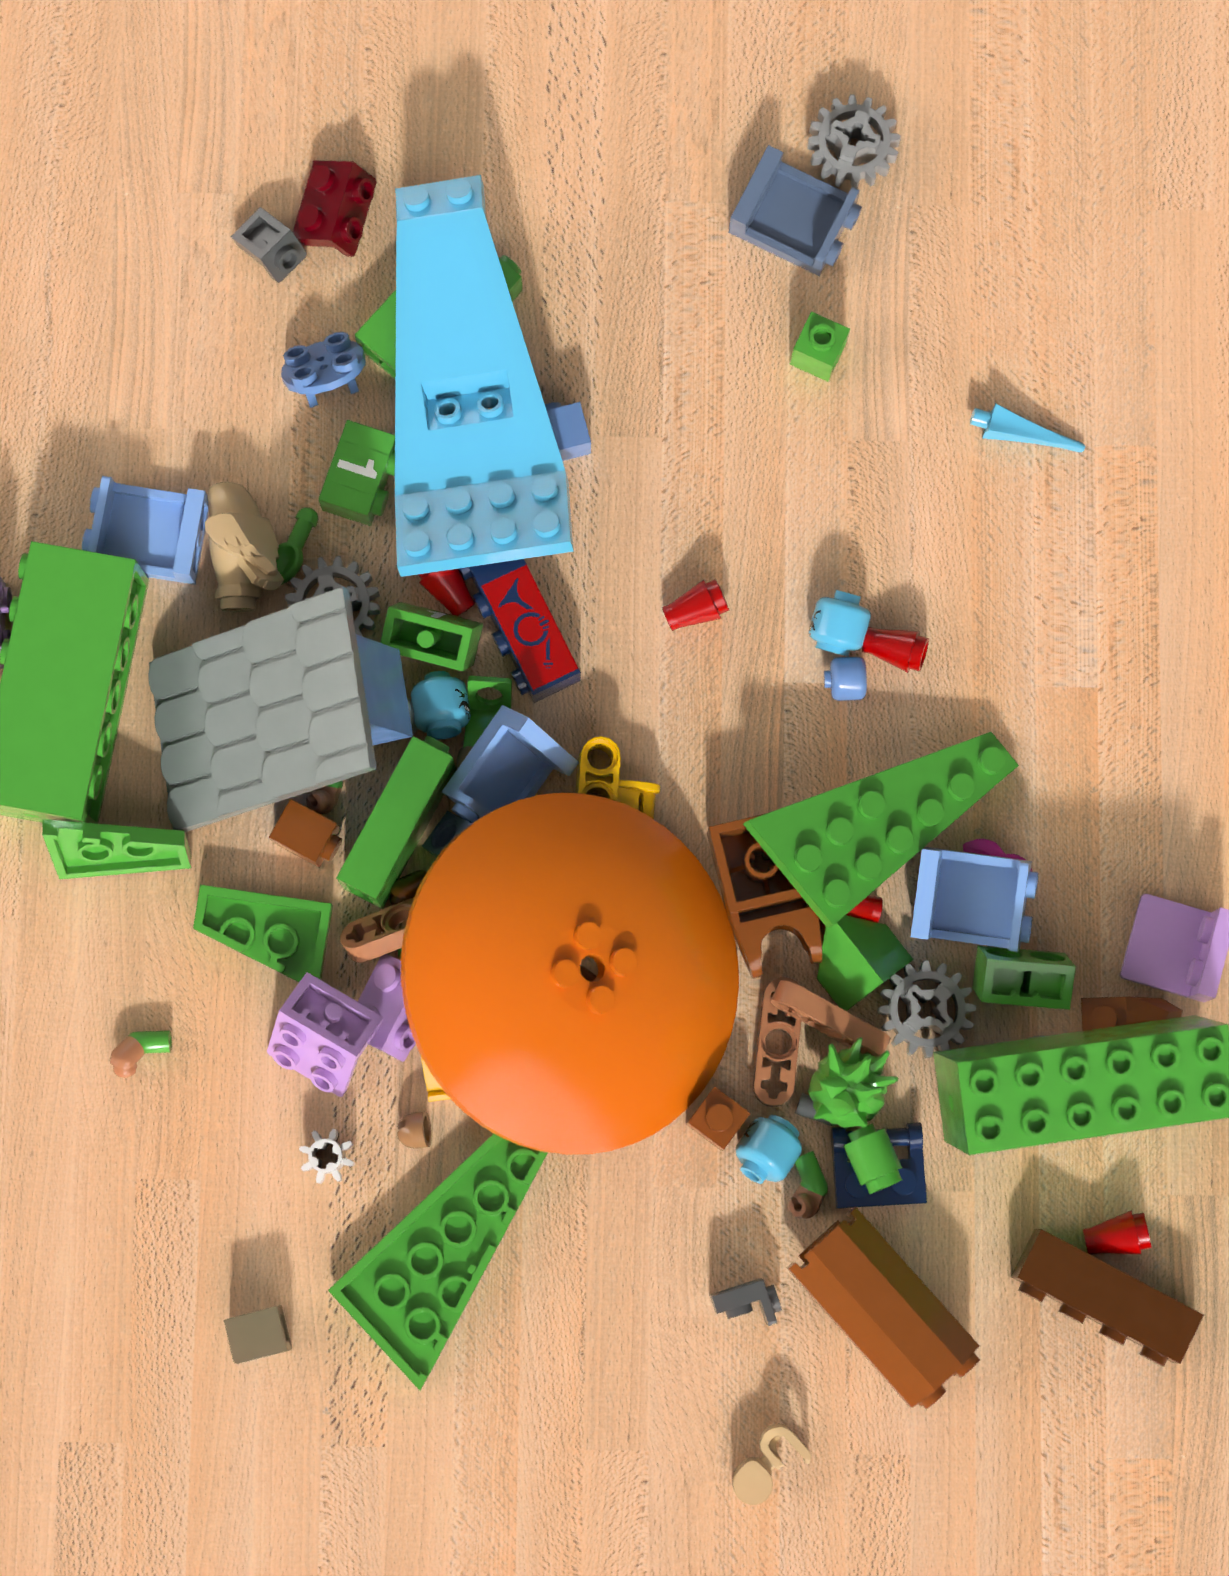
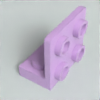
(1177, 948)
(322, 1034)

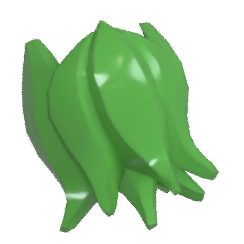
(849, 1086)

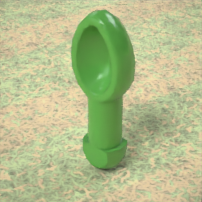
(290, 552)

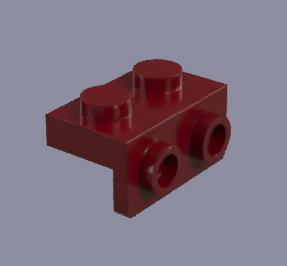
(335, 206)

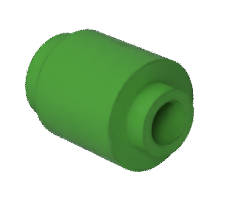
(873, 1158)

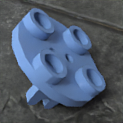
(323, 366)

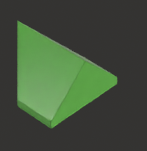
(858, 959)

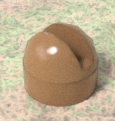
(415, 1130)

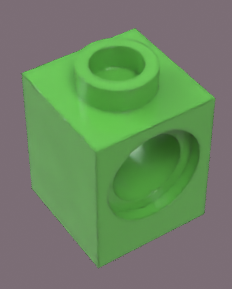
(819, 346)

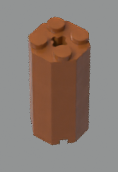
(885, 1310)

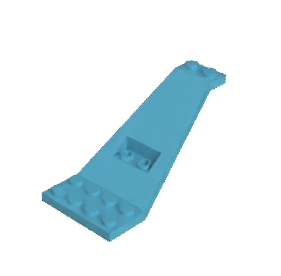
(480, 478)

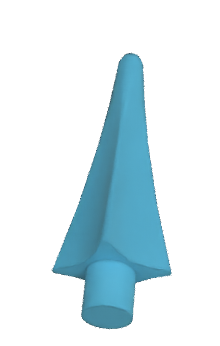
(1008, 426)

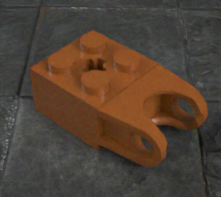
(757, 900)

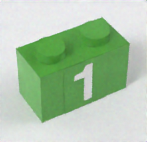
(359, 474)
(432, 636)

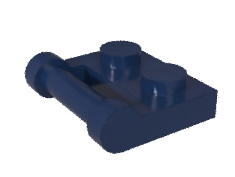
(908, 1191)

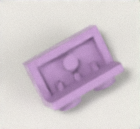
(385, 997)

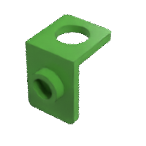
(482, 709)

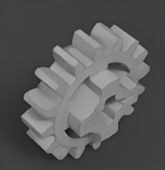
(871, 147)
(359, 596)
(911, 994)

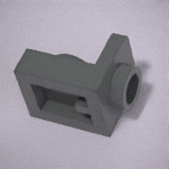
(270, 244)
(738, 1300)

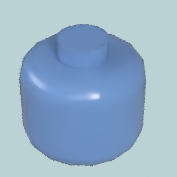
(846, 678)

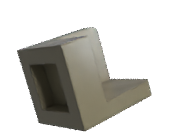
(257, 1334)

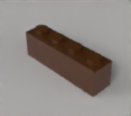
(1107, 1297)

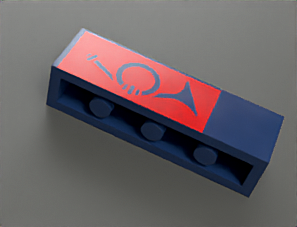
(523, 627)

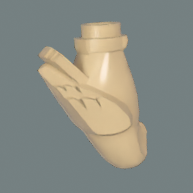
(240, 547)

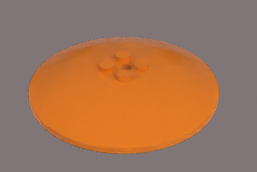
(501, 986)

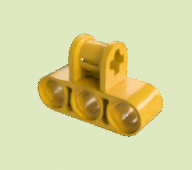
(607, 780)

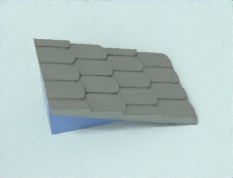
(274, 710)

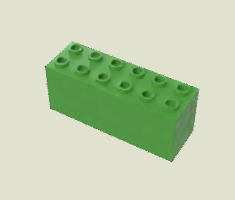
(65, 680)
(1083, 1084)

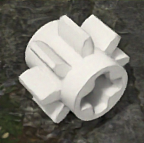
(322, 1144)

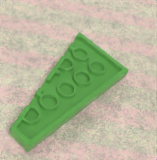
(863, 832)
(430, 1263)

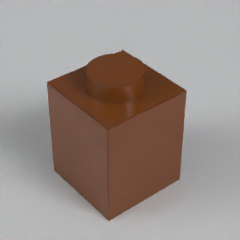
(306, 834)
(718, 1119)

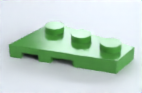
(106, 849)
(268, 928)

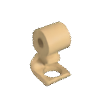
(753, 1477)

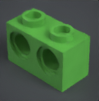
(1023, 977)

